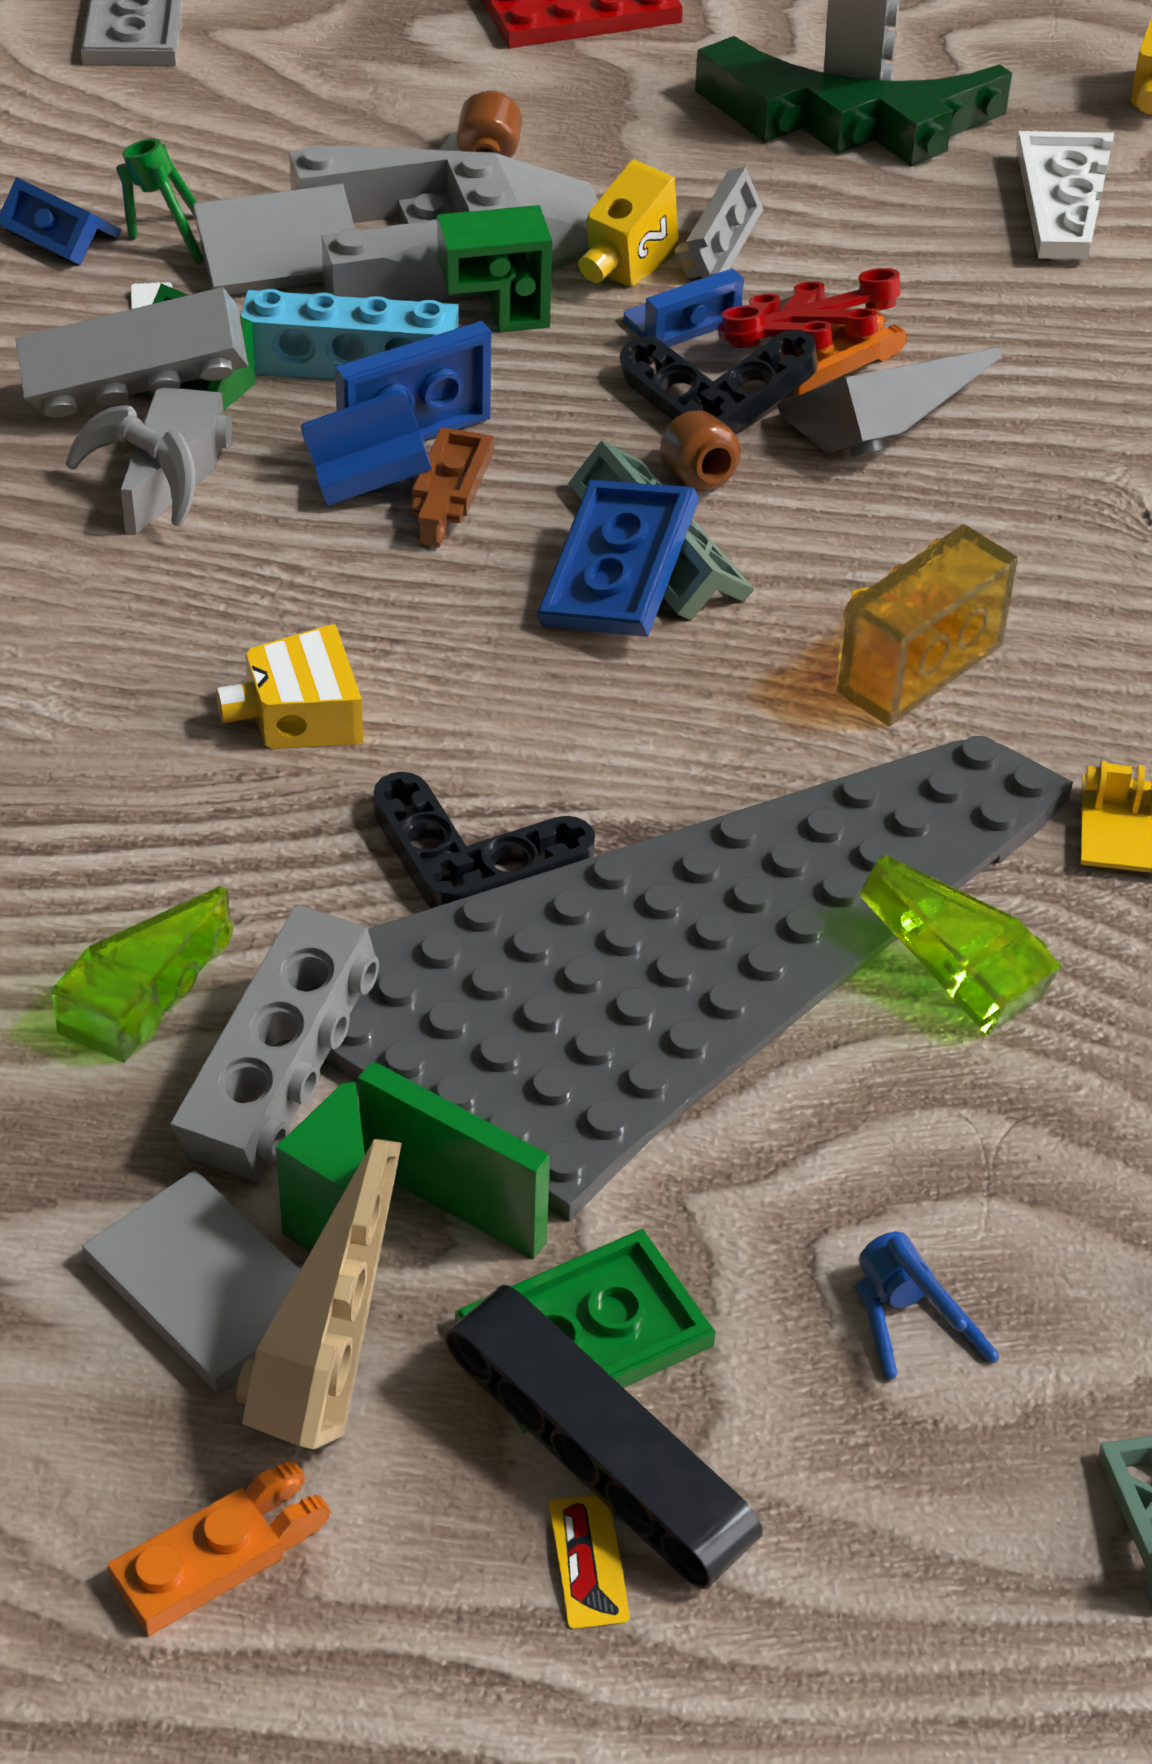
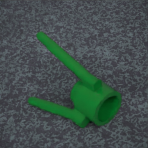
(151, 168)

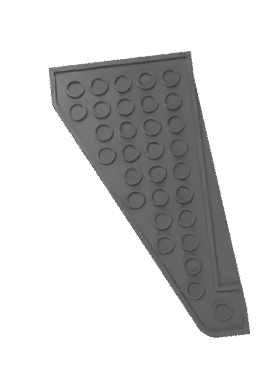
(652, 972)

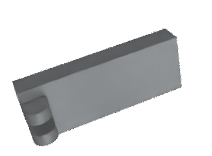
(722, 227)

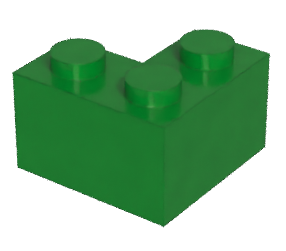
(501, 254)

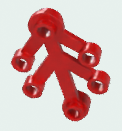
(812, 312)

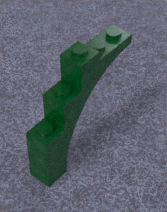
(844, 111)

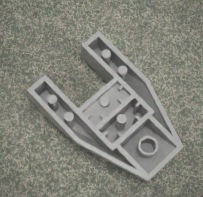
(416, 187)

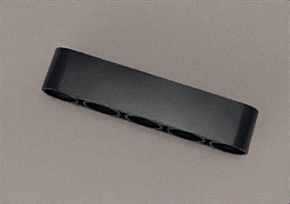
(604, 1436)

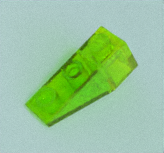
(131, 979)

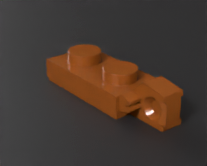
(451, 485)

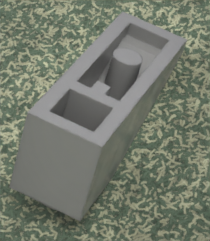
(206, 430)

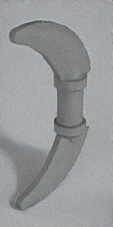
(169, 448)

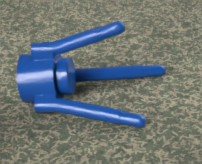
(902, 1277)

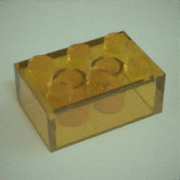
(925, 624)

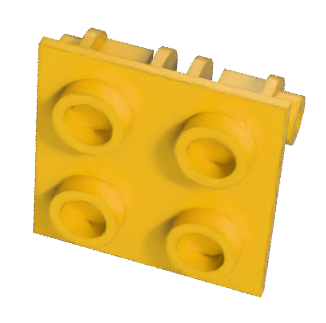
(1116, 818)

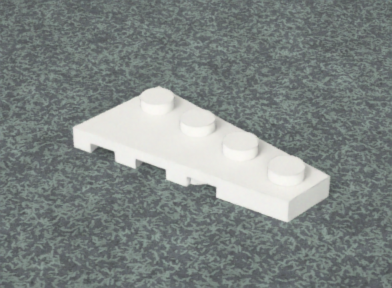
(1063, 188)

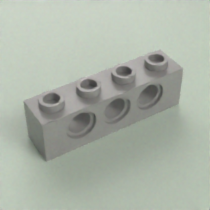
(306, 953)

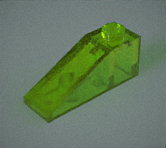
(967, 945)

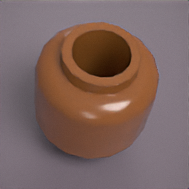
(489, 124)
(700, 450)

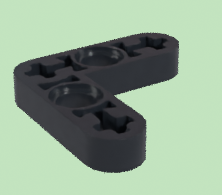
(780, 363)
(538, 846)

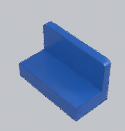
(51, 221)
(688, 309)
(366, 446)

